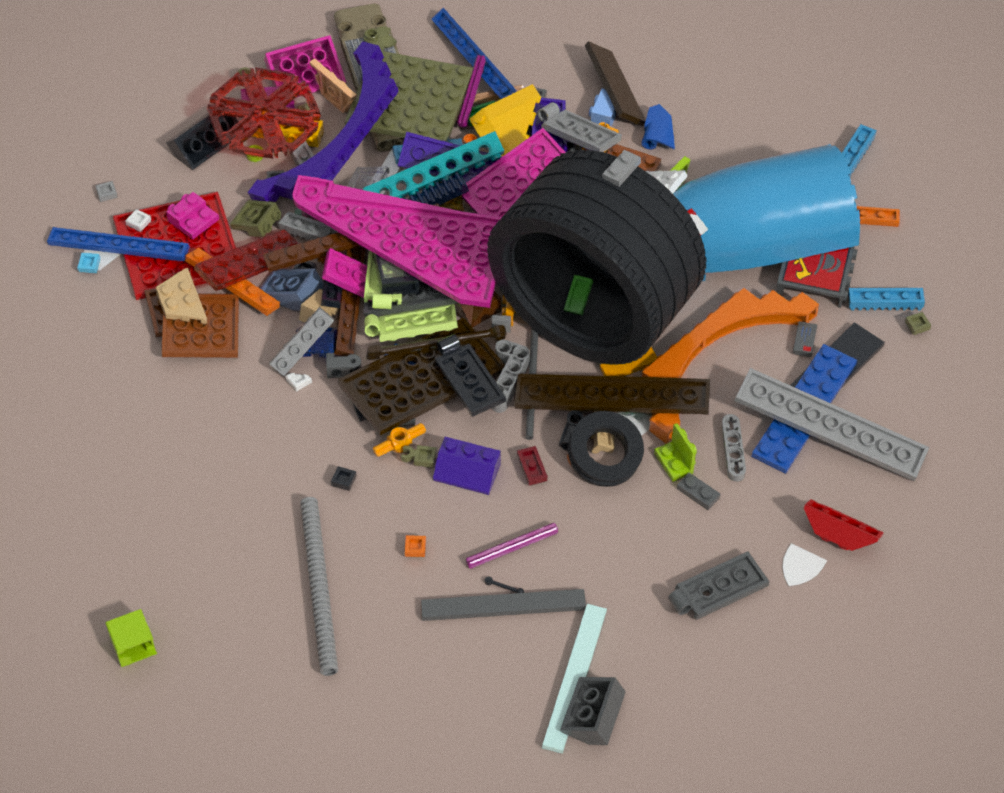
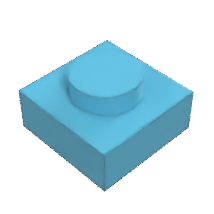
(89, 262)

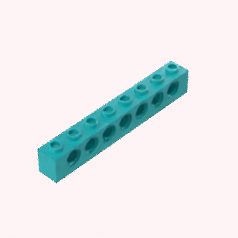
(490, 142)

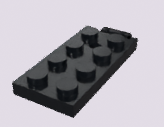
(472, 385)

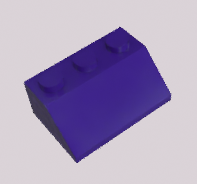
(467, 465)

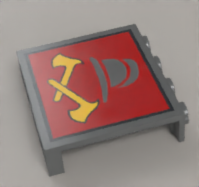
(820, 273)

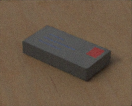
(805, 339)

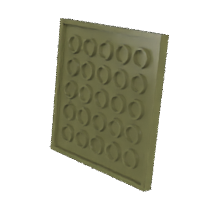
(426, 98)

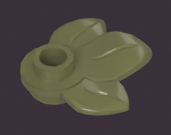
(379, 37)

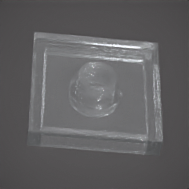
(367, 175)

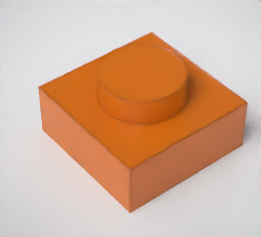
(415, 546)

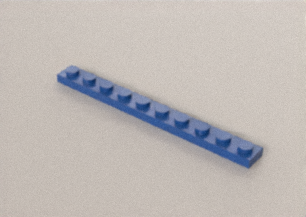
(470, 51)

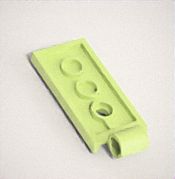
(372, 288)
(411, 323)

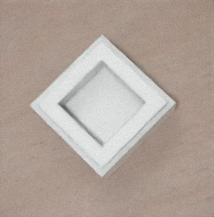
(138, 220)

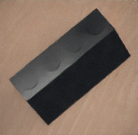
(199, 141)

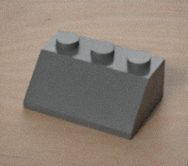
(593, 710)

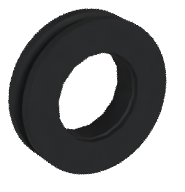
(603, 474)

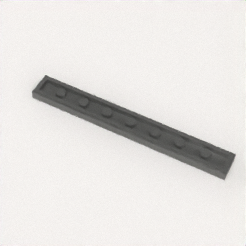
(503, 604)

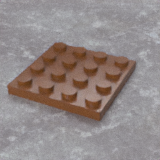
(210, 340)

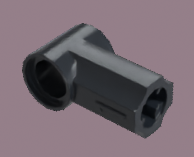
(573, 416)

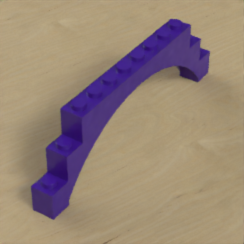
(375, 97)

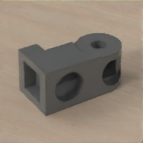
(341, 366)

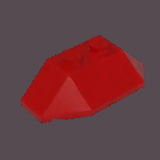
(839, 527)

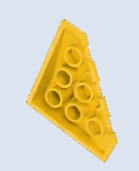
(508, 117)

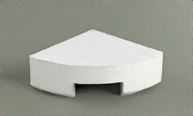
(298, 381)

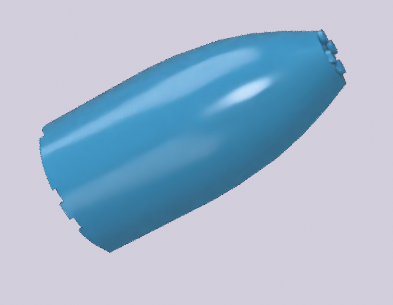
(775, 209)

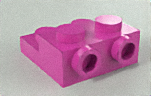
(191, 215)

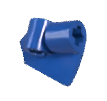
(658, 128)

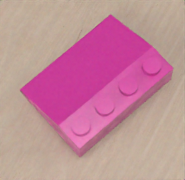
(297, 60)

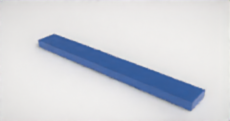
(118, 244)

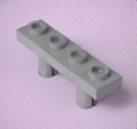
(301, 341)

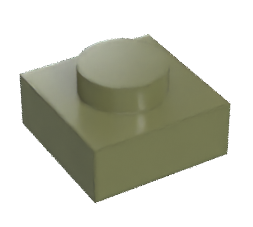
(918, 323)

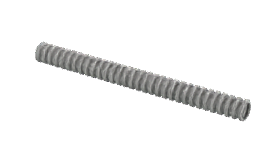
(319, 587)

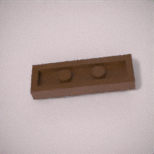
(155, 311)

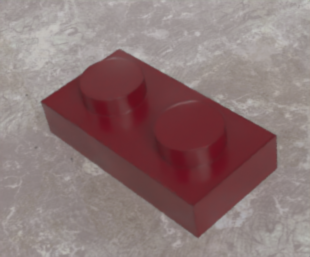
(532, 465)

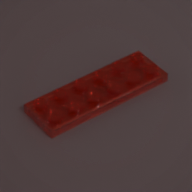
(243, 261)

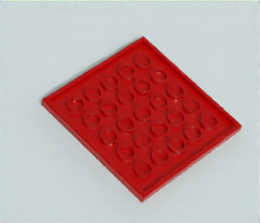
(150, 272)

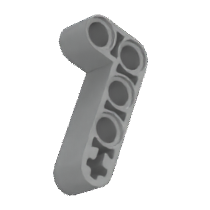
(516, 361)

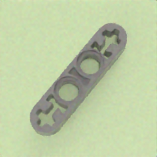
(736, 447)

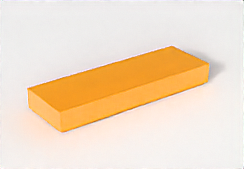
(629, 368)

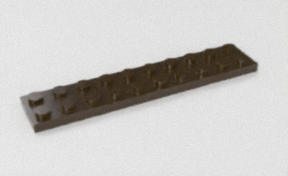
(613, 394)

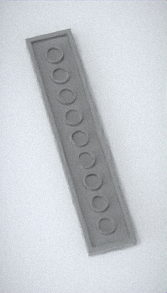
(832, 424)

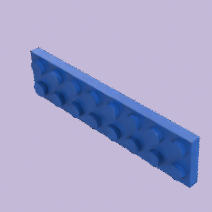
(821, 379)

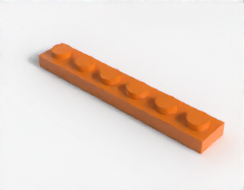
(243, 289)

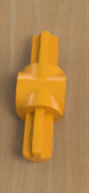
(398, 438)

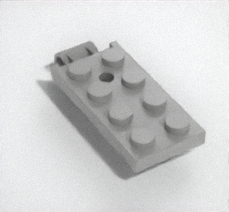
(577, 129)

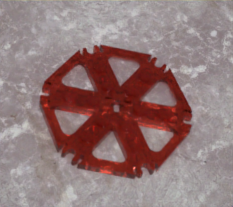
(252, 111)

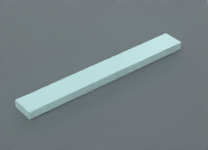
(577, 667)

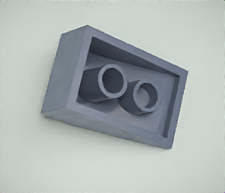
(292, 286)

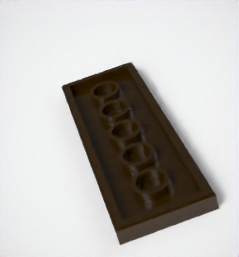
(615, 83)

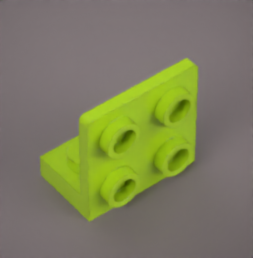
(678, 455)

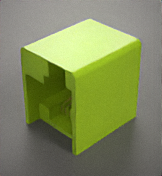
(131, 638)

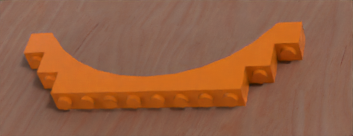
(737, 313)

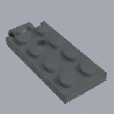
(724, 582)

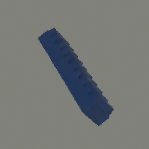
(442, 192)

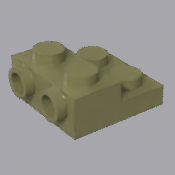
(256, 217)

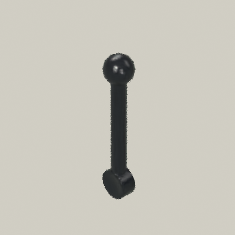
(488, 581)

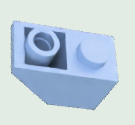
(603, 109)

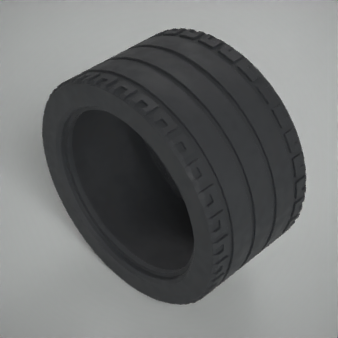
(625, 238)

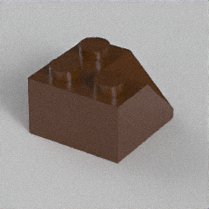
(475, 314)

